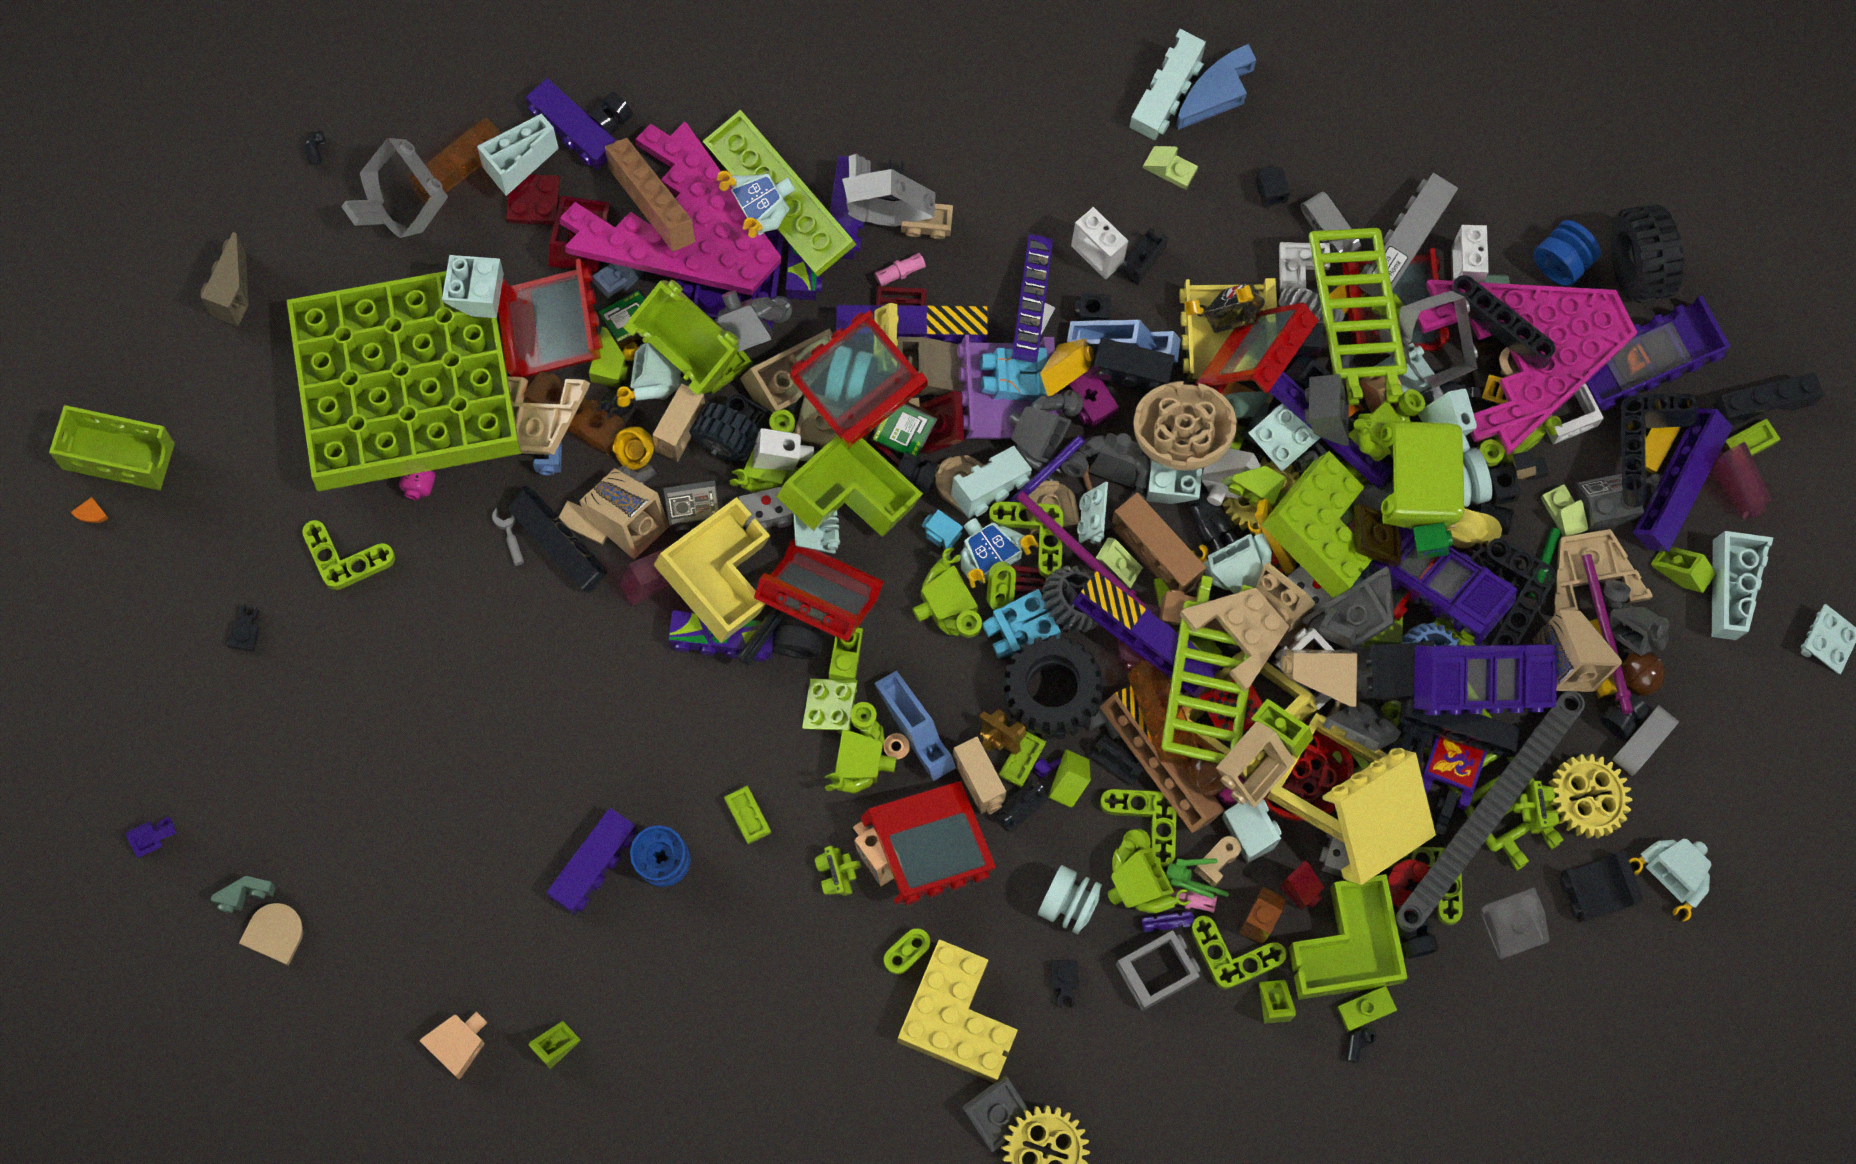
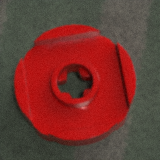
(1398, 877)

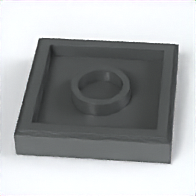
(994, 1111)

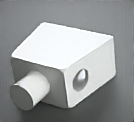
(779, 450)
(1230, 464)

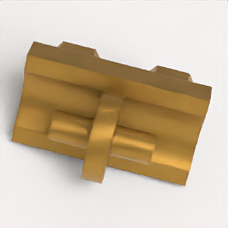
(998, 735)

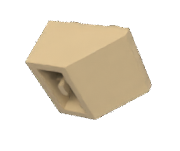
(1284, 596)

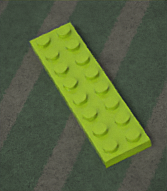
(807, 223)

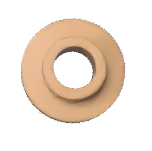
(905, 745)

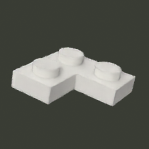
(1295, 260)

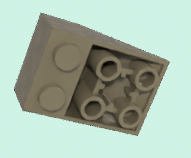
(228, 287)
(936, 361)

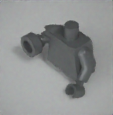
(748, 318)
(1041, 432)
(1113, 459)
(1633, 625)

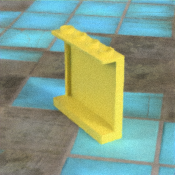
(1199, 338)
(1382, 814)

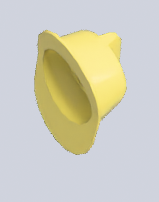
(1475, 528)

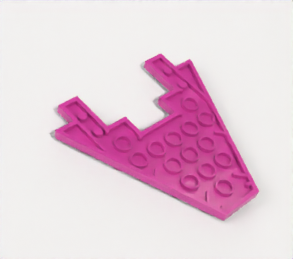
(722, 249)
(1587, 334)

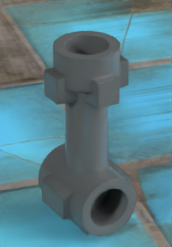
(1304, 461)

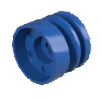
(1567, 253)
(660, 841)

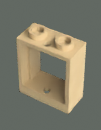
(673, 430)
(1266, 775)
(979, 776)

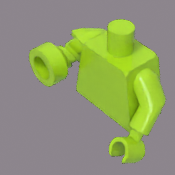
(1368, 426)
(1495, 453)
(757, 479)
(948, 600)
(859, 754)
(1140, 877)

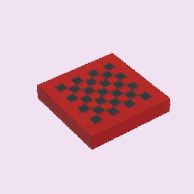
(1230, 699)

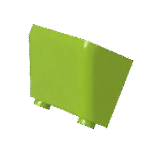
(684, 335)
(1425, 474)

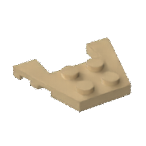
(544, 425)
(1609, 562)
(1249, 622)

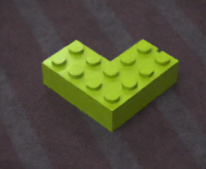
(850, 477)
(1311, 527)
(1364, 952)

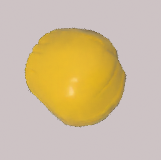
(633, 447)

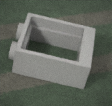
(1134, 982)

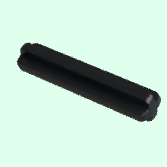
(760, 636)

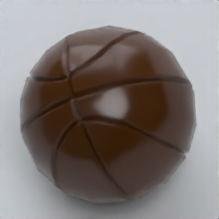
(1643, 673)
(1205, 776)

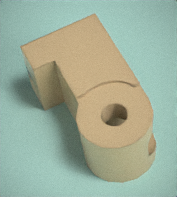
(1225, 852)

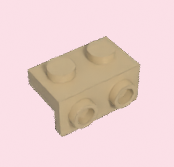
(936, 227)

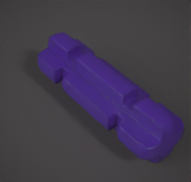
(1167, 921)

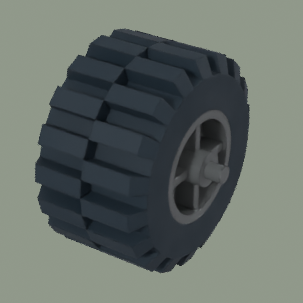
(724, 432)

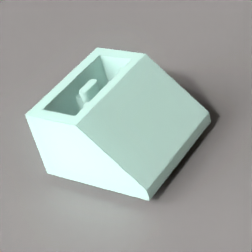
(473, 285)
(1172, 485)
(1252, 829)

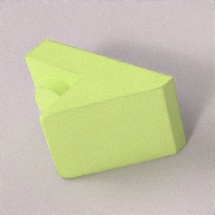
(1167, 165)
(1565, 512)
(1119, 562)

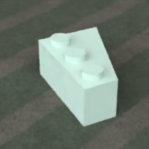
(518, 152)
(990, 482)

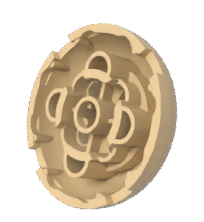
(1186, 412)

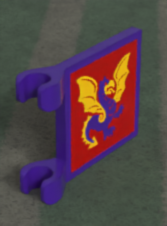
(1455, 766)

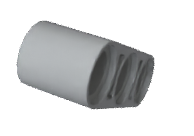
(1324, 215)
(1645, 740)

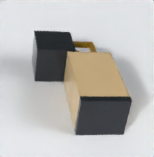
(1527, 466)

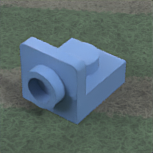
(550, 464)

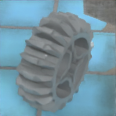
(1296, 294)

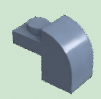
(614, 278)

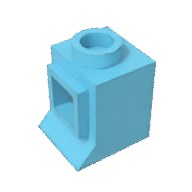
(942, 530)

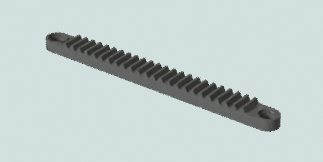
(1490, 811)

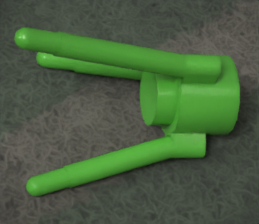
(1180, 876)

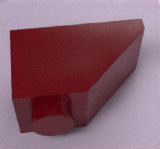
(1303, 886)

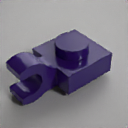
(147, 838)

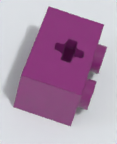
(1104, 405)

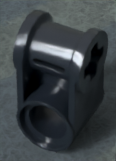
(756, 413)

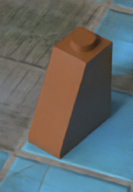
(1263, 916)

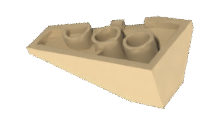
(771, 381)

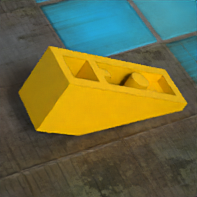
(1066, 365)

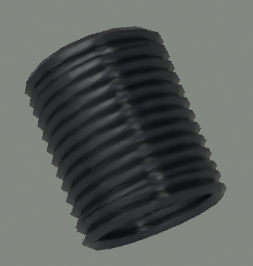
(1503, 515)

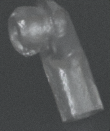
(640, 476)

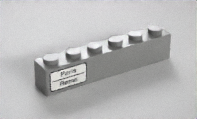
(1412, 229)

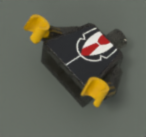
(1231, 308)

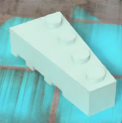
(1169, 85)
(1738, 569)

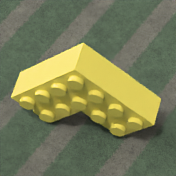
(705, 572)
(941, 1017)

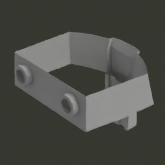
(862, 187)
(372, 210)
(1407, 321)

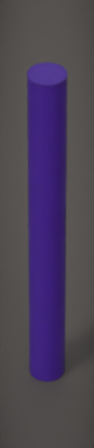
(1056, 462)

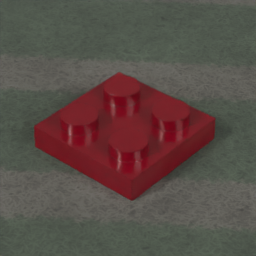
(534, 200)
(949, 424)

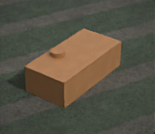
(1157, 545)

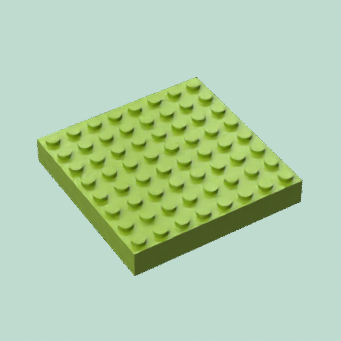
(398, 382)

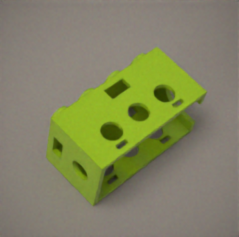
(110, 449)

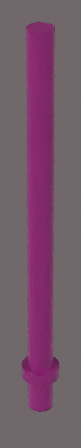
(1070, 542)
(1622, 695)

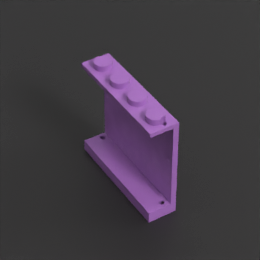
(982, 414)

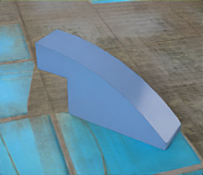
(1218, 88)
(1124, 331)
(915, 725)

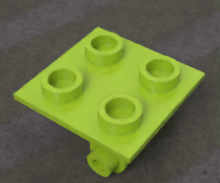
(829, 704)

